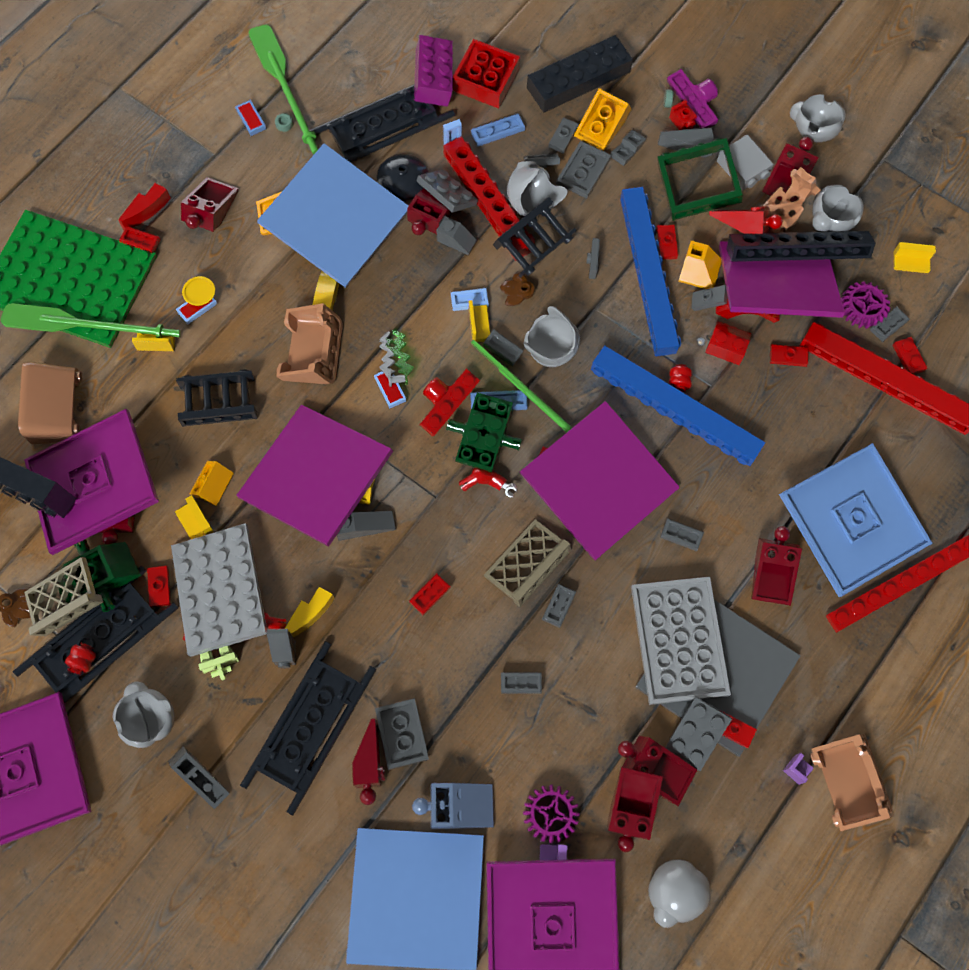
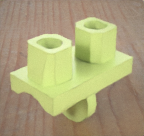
(209, 664)

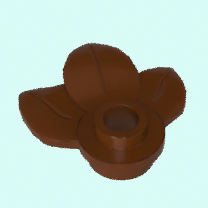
(514, 290)
(16, 609)

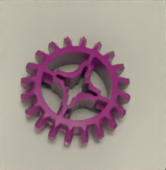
(871, 302)
(556, 796)

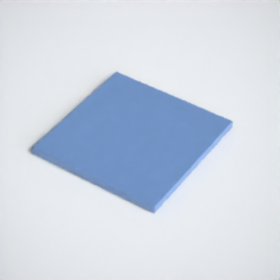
(333, 215)
(855, 519)
(415, 899)

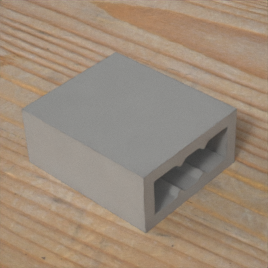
(749, 162)

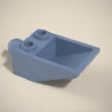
(462, 806)

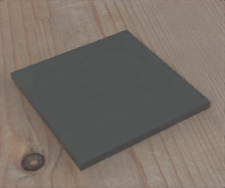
(755, 673)

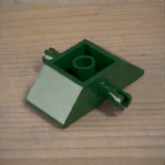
(487, 417)
(109, 568)

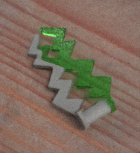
(405, 369)

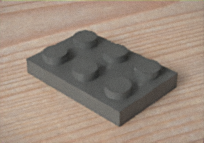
(583, 169)
(447, 190)
(698, 733)
(401, 734)

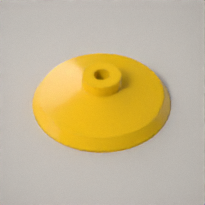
(198, 290)

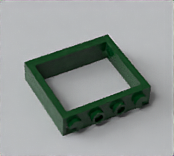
(705, 204)

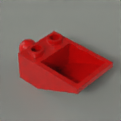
(749, 221)

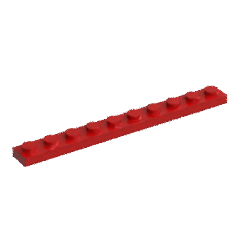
(899, 585)

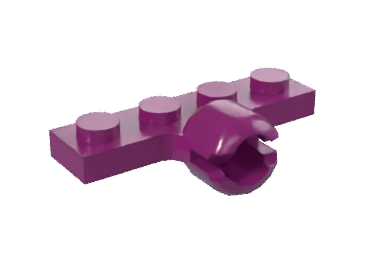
(696, 96)

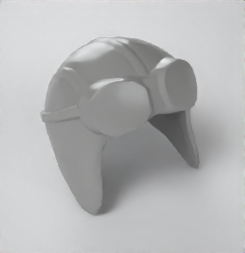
(530, 187)
(552, 339)

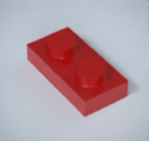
(910, 356)

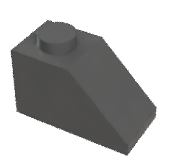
(455, 236)

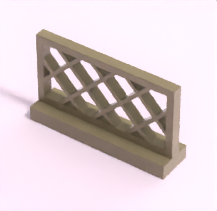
(542, 570)
(65, 611)

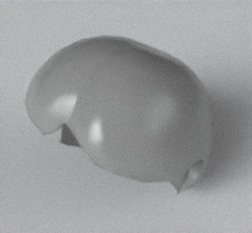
(818, 118)
(836, 209)
(143, 716)
(678, 893)

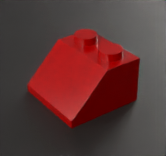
(728, 343)

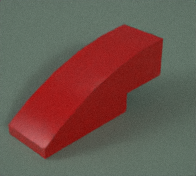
(145, 206)

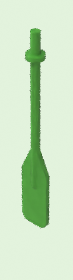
(275, 63)
(55, 319)
(523, 388)

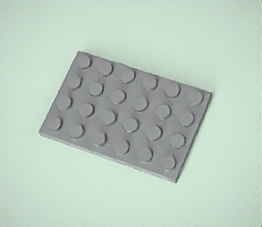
(218, 590)
(680, 640)

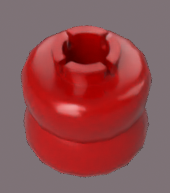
(680, 377)
(80, 658)

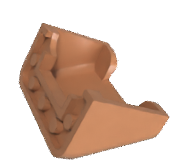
(313, 345)
(47, 402)
(853, 782)

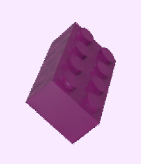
(433, 70)

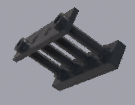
(519, 231)
(227, 412)

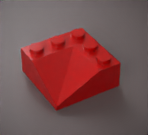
(485, 73)

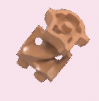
(802, 186)

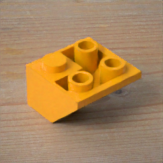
(700, 266)

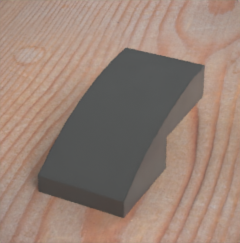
(628, 148)

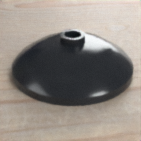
(401, 183)

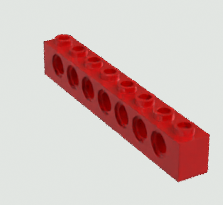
(453, 153)

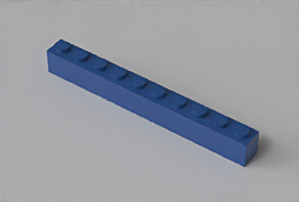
(649, 272)
(677, 406)

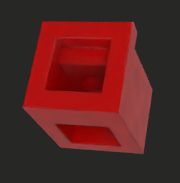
(683, 116)

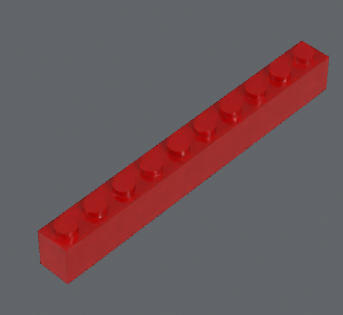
(888, 377)

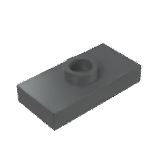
(563, 135)
(543, 160)
(592, 258)
(709, 298)
(890, 325)
(503, 347)
(682, 534)
(559, 605)
(521, 683)

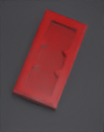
(139, 239)
(667, 241)
(789, 355)
(158, 586)
(430, 594)
(739, 732)

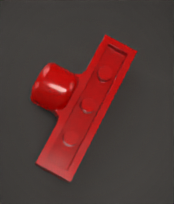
(446, 399)

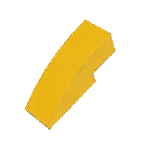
(326, 291)
(308, 614)

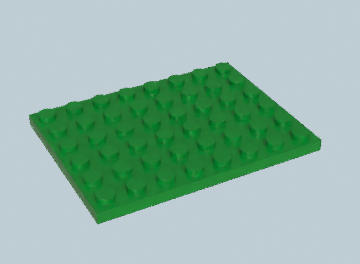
(72, 271)

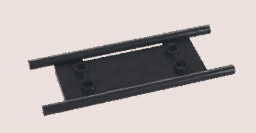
(380, 120)
(100, 631)
(309, 722)

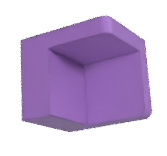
(798, 769)
(553, 852)

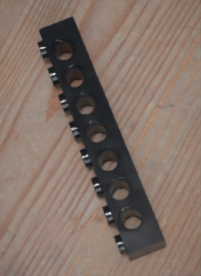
(800, 246)

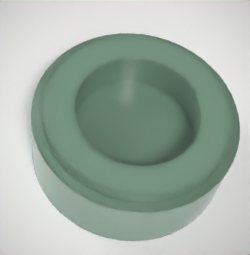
(668, 98)
(283, 122)

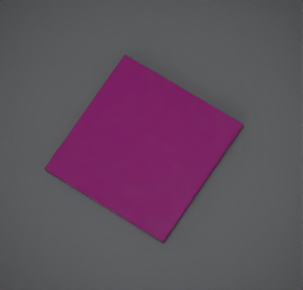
(781, 286)
(104, 473)
(315, 474)
(599, 480)
(38, 769)
(552, 915)

